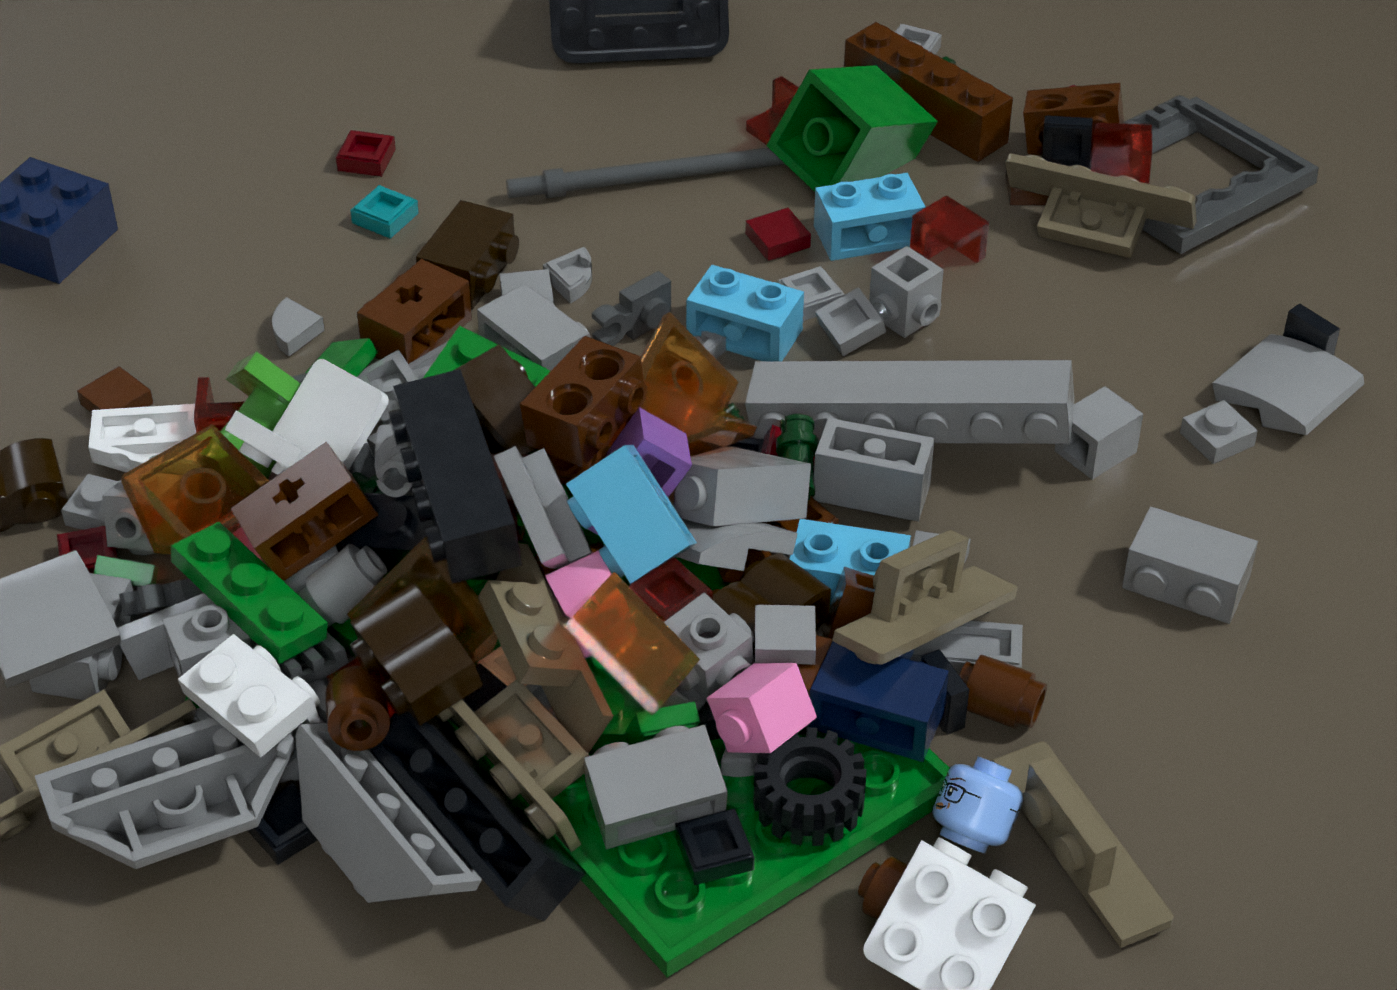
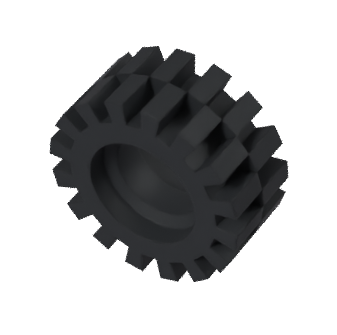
(810, 813)

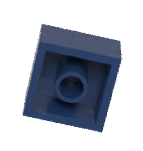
(52, 219)

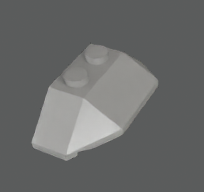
(164, 793)
(374, 824)

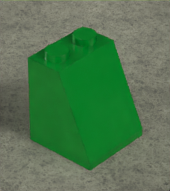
(849, 126)

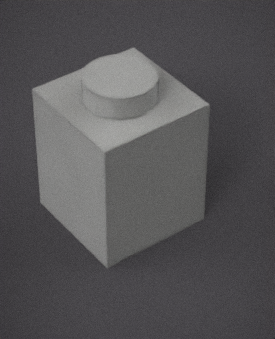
(1102, 433)

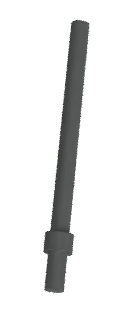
(556, 182)

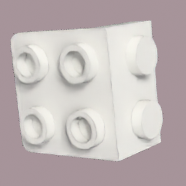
(325, 408)
(250, 694)
(948, 922)

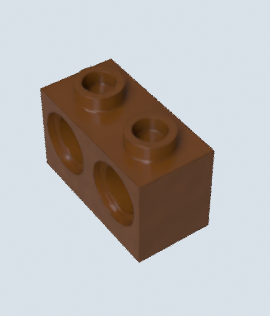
(1097, 101)
(583, 401)

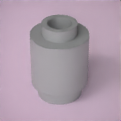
(343, 582)

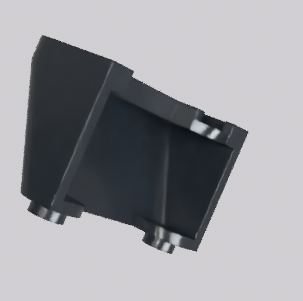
(637, 29)

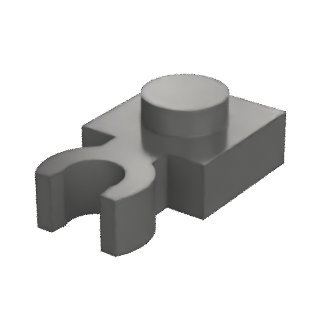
(637, 311)
(157, 597)

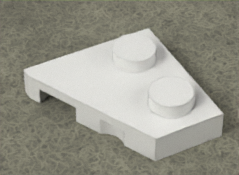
(132, 435)

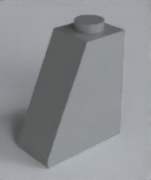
(742, 488)

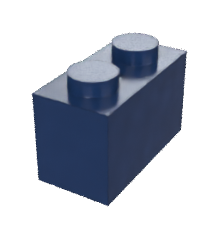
(879, 704)

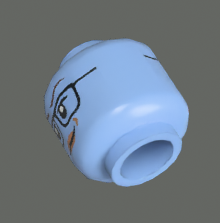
(978, 805)

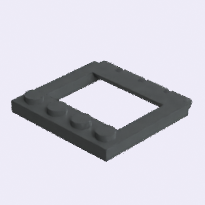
(1248, 192)

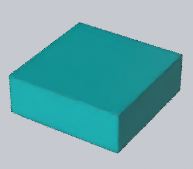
(384, 211)

